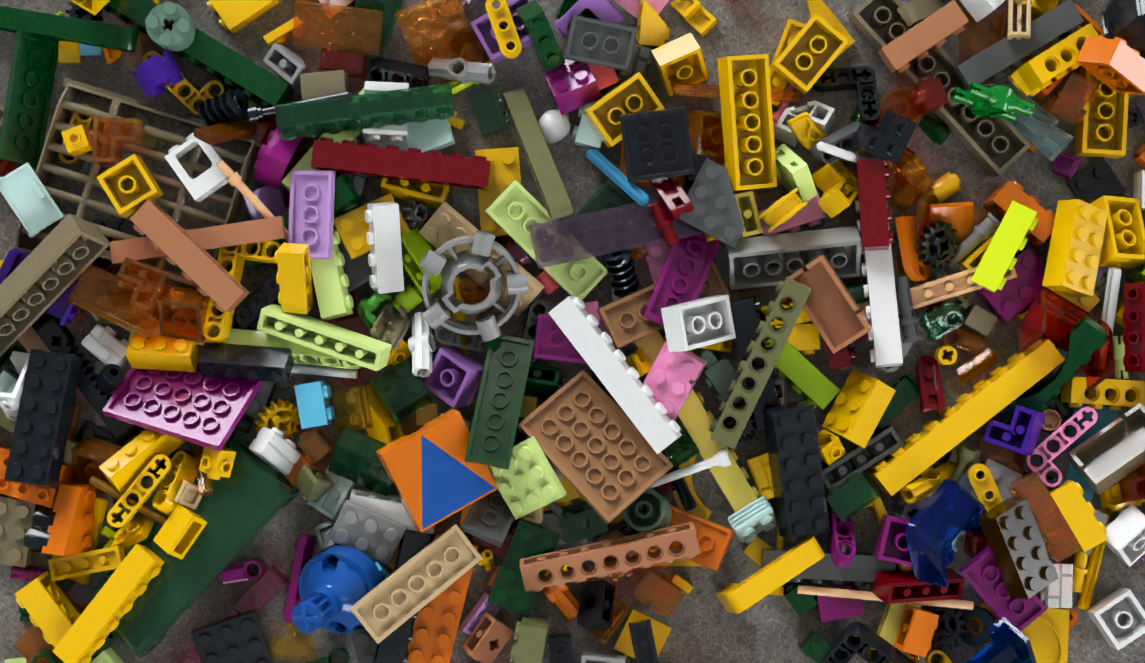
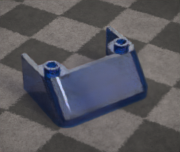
(935, 528)

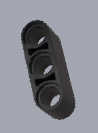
(390, 67)

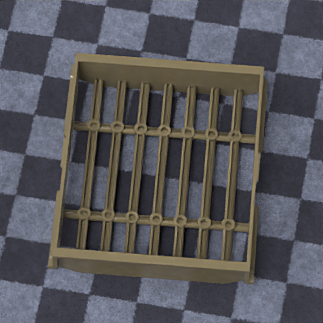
(53, 146)

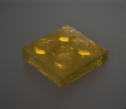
(352, 408)

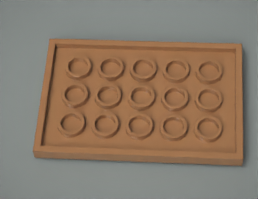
(595, 446)

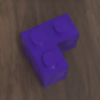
(1020, 434)

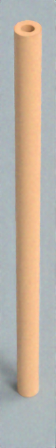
(866, 595)

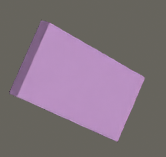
(312, 211)

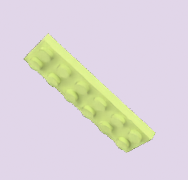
(514, 213)

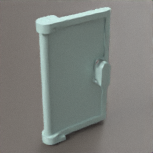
(26, 198)

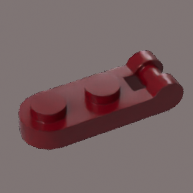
(670, 194)
(930, 385)

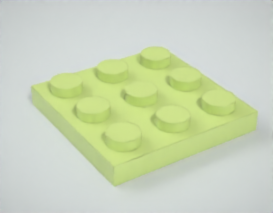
(529, 481)

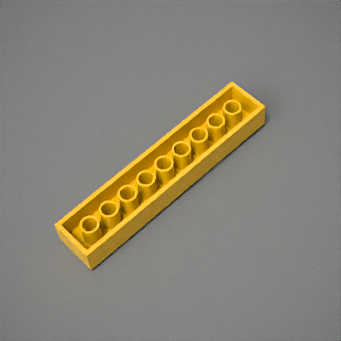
(966, 416)

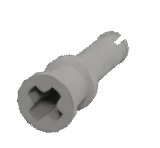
(980, 234)

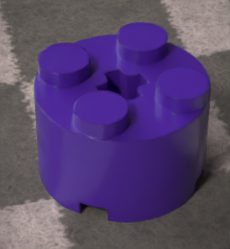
(157, 74)

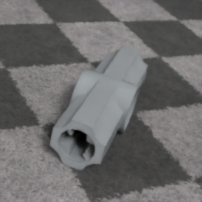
(472, 71)

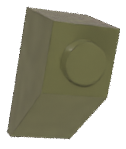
(313, 483)

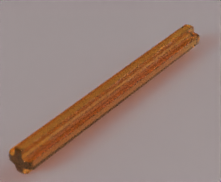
(713, 91)

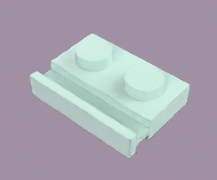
(335, 498)

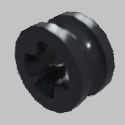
(1137, 119)

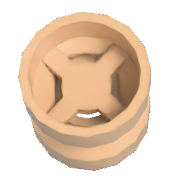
(1052, 420)

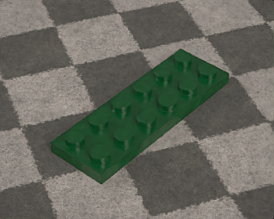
(28, 99)
(499, 401)

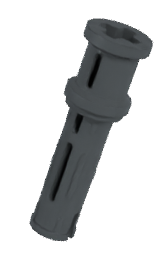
(909, 321)

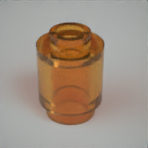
(467, 51)

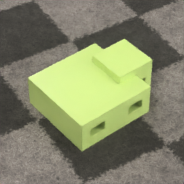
(794, 173)

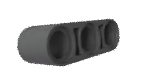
(836, 139)

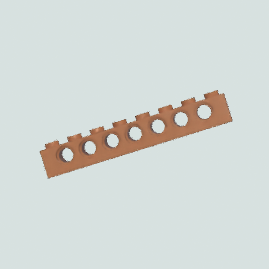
(615, 547)

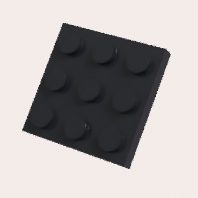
(657, 144)
(233, 640)

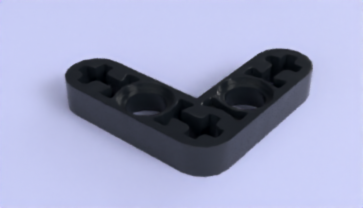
(860, 85)

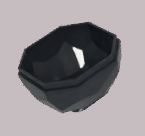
(1126, 21)

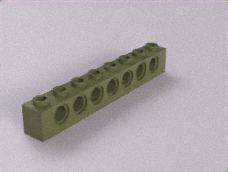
(728, 434)

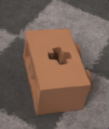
(487, 638)

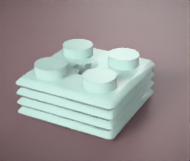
(753, 520)

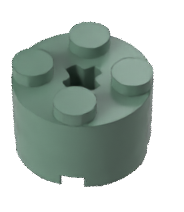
(158, 26)
(658, 516)

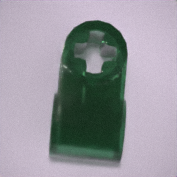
(940, 322)

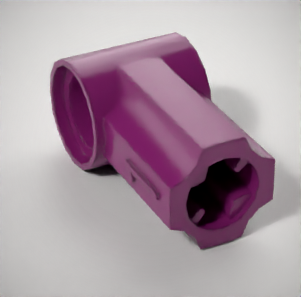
(241, 571)

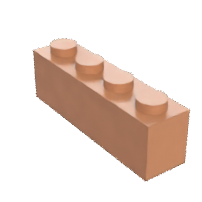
(924, 36)

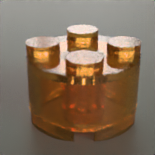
(898, 97)

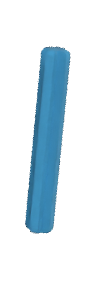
(617, 176)

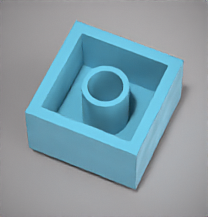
(314, 404)

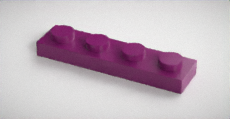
(304, 551)

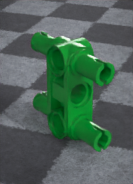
(992, 102)

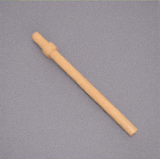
(234, 179)

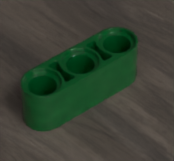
(905, 392)

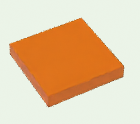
(957, 214)

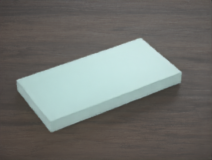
(427, 136)

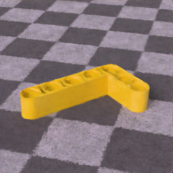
(237, 258)
(741, 596)

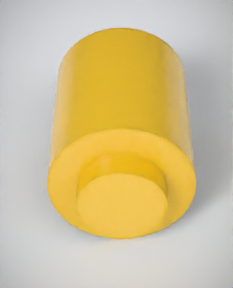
(945, 187)

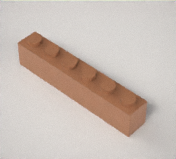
(189, 256)

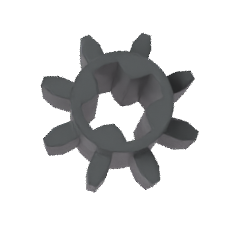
(415, 213)

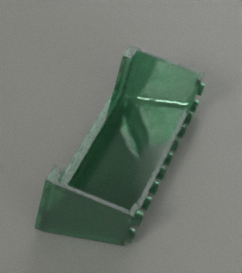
(234, 516)

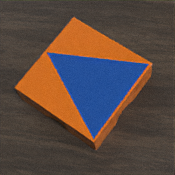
(432, 470)

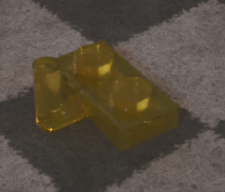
(292, 646)

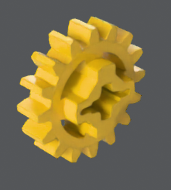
(281, 416)

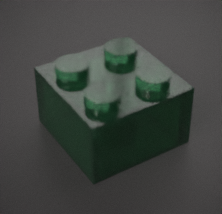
(400, 392)

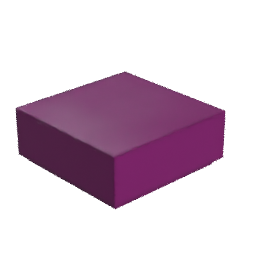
(1065, 165)

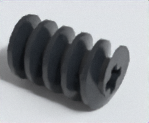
(223, 107)
(622, 273)

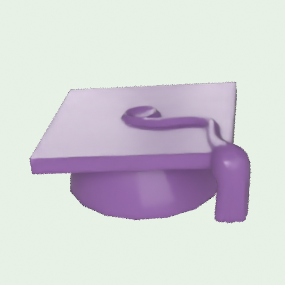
(270, 198)

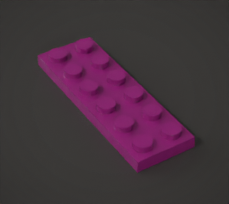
(681, 275)

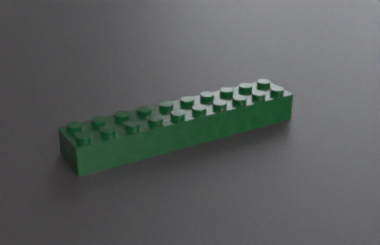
(215, 56)

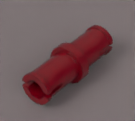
(664, 223)

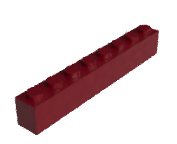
(401, 164)

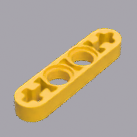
(142, 493)

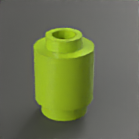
(408, 298)

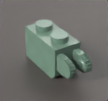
(719, 375)

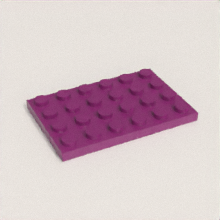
(182, 404)

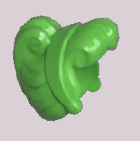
(371, 307)

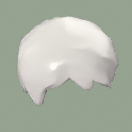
(554, 125)

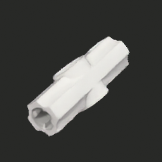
(421, 346)

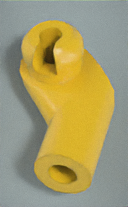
(487, 561)

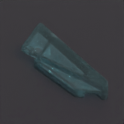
(1040, 127)

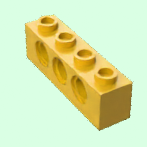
(1055, 60)
(1074, 393)

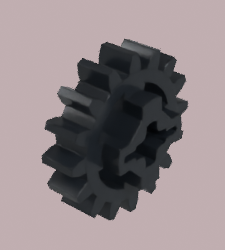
(937, 244)
(948, 618)

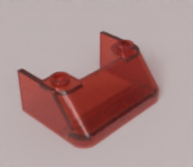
(1054, 319)

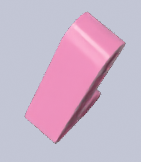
(1063, 441)

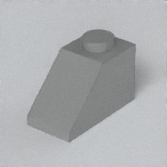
(285, 62)

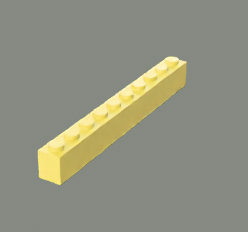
(697, 421)

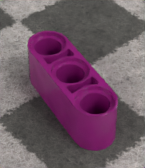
(841, 544)

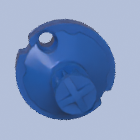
(331, 586)

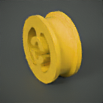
(782, 210)

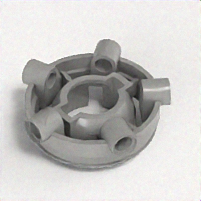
(488, 323)

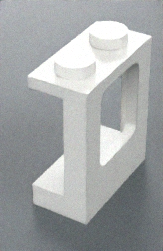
(208, 181)

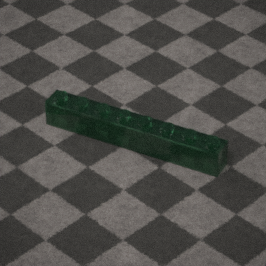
(364, 111)

